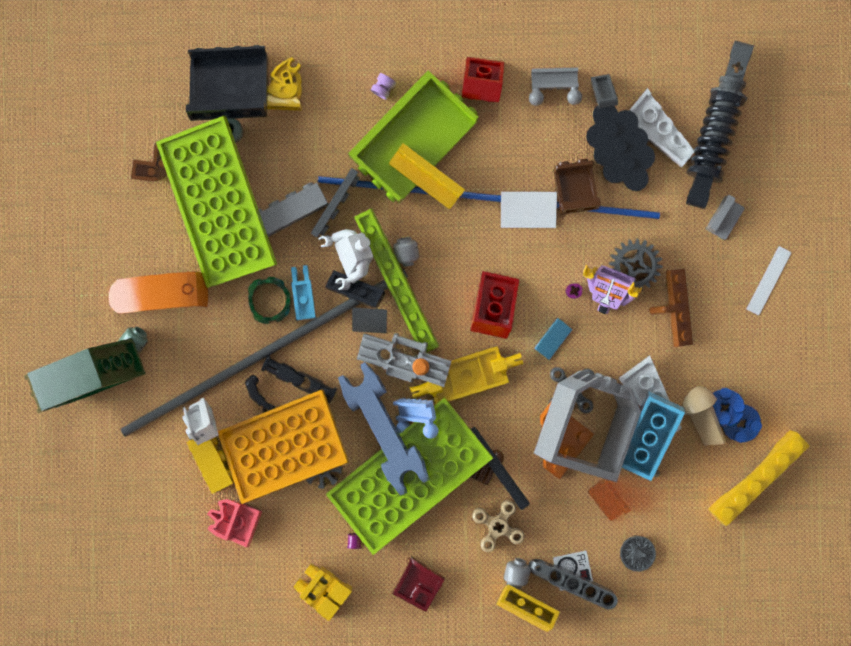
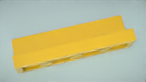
(426, 176)

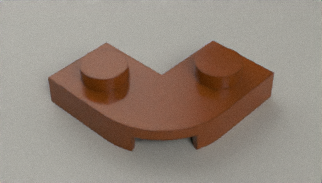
(149, 170)

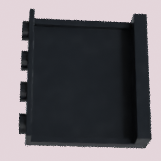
(228, 83)

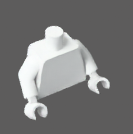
(353, 253)

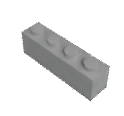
(293, 208)

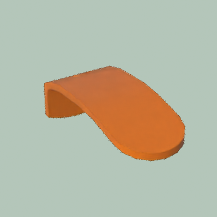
(158, 292)

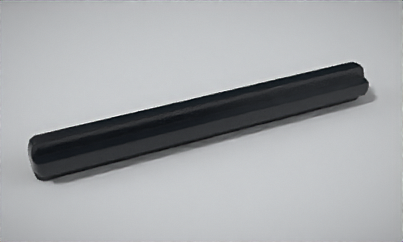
(503, 475)

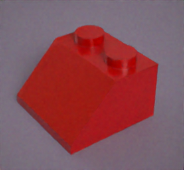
(483, 79)

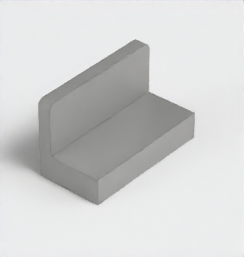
(725, 217)

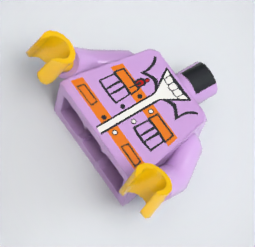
(610, 287)

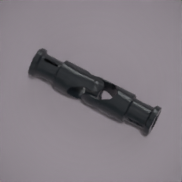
(288, 374)

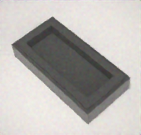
(604, 91)

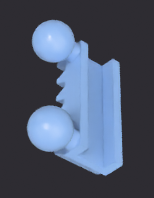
(416, 411)

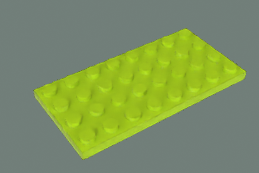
(216, 202)
(375, 506)

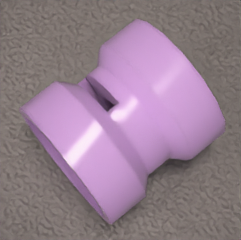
(383, 86)

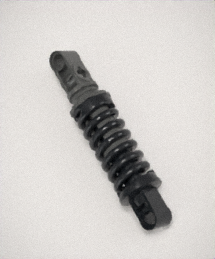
(717, 127)

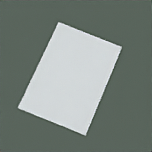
(528, 209)

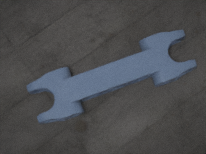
(399, 457)

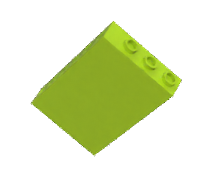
(426, 121)

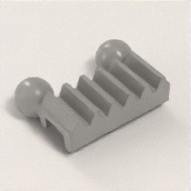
(555, 79)

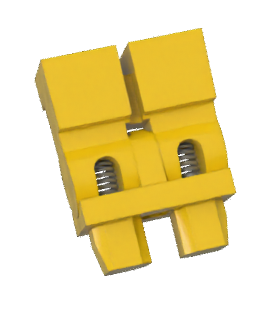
(324, 604)

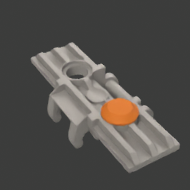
(403, 366)

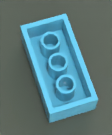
(652, 435)

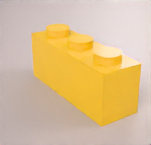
(212, 464)
(528, 608)

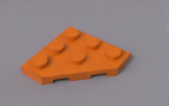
(573, 443)

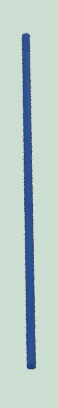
(497, 198)

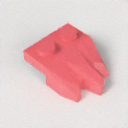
(235, 521)

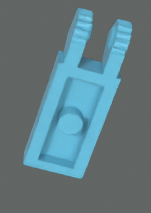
(303, 295)

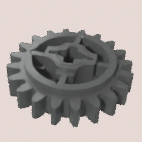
(641, 249)

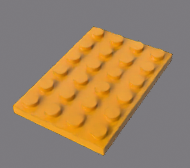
(283, 447)

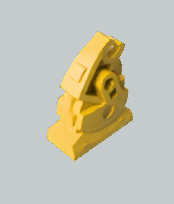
(283, 91)

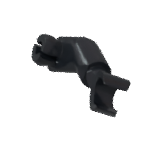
(254, 394)

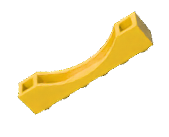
(776, 462)

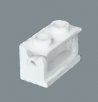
(200, 422)

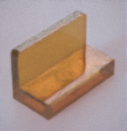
(608, 499)

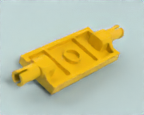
(471, 375)

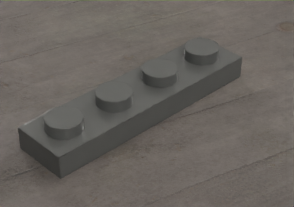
(340, 196)

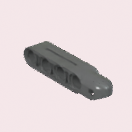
(545, 570)

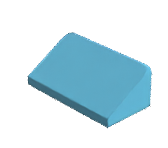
(553, 338)

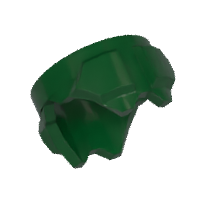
(281, 315)

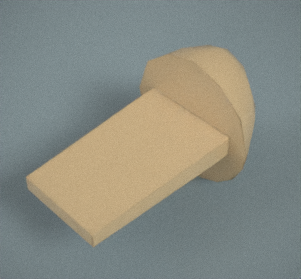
(699, 406)

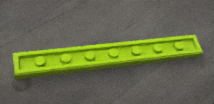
(396, 279)

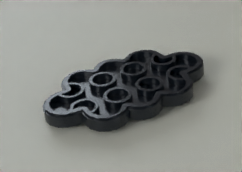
(620, 147)

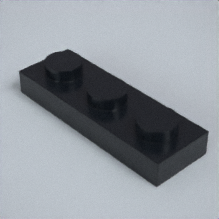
(358, 291)

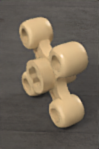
(502, 518)

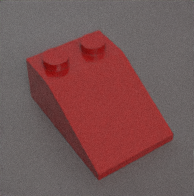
(495, 305)

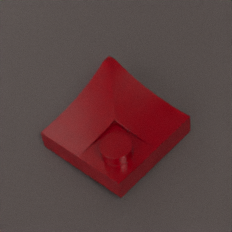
(418, 584)

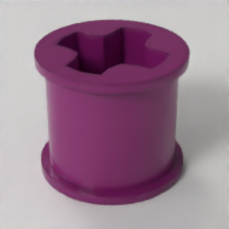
(574, 285)
(354, 541)

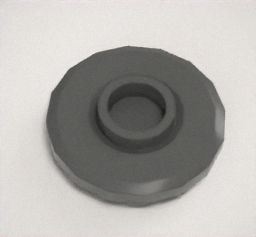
(637, 553)

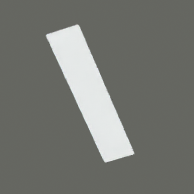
(768, 280)

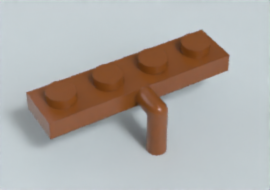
(677, 307)

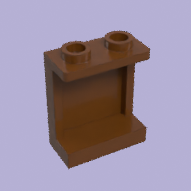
(576, 187)

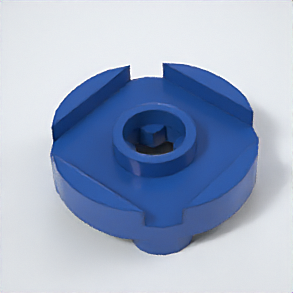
(736, 407)
(751, 429)

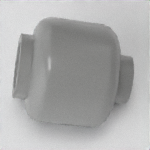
(406, 251)
(517, 573)

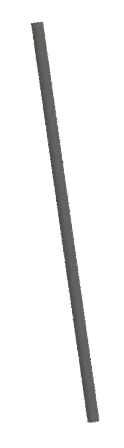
(245, 363)

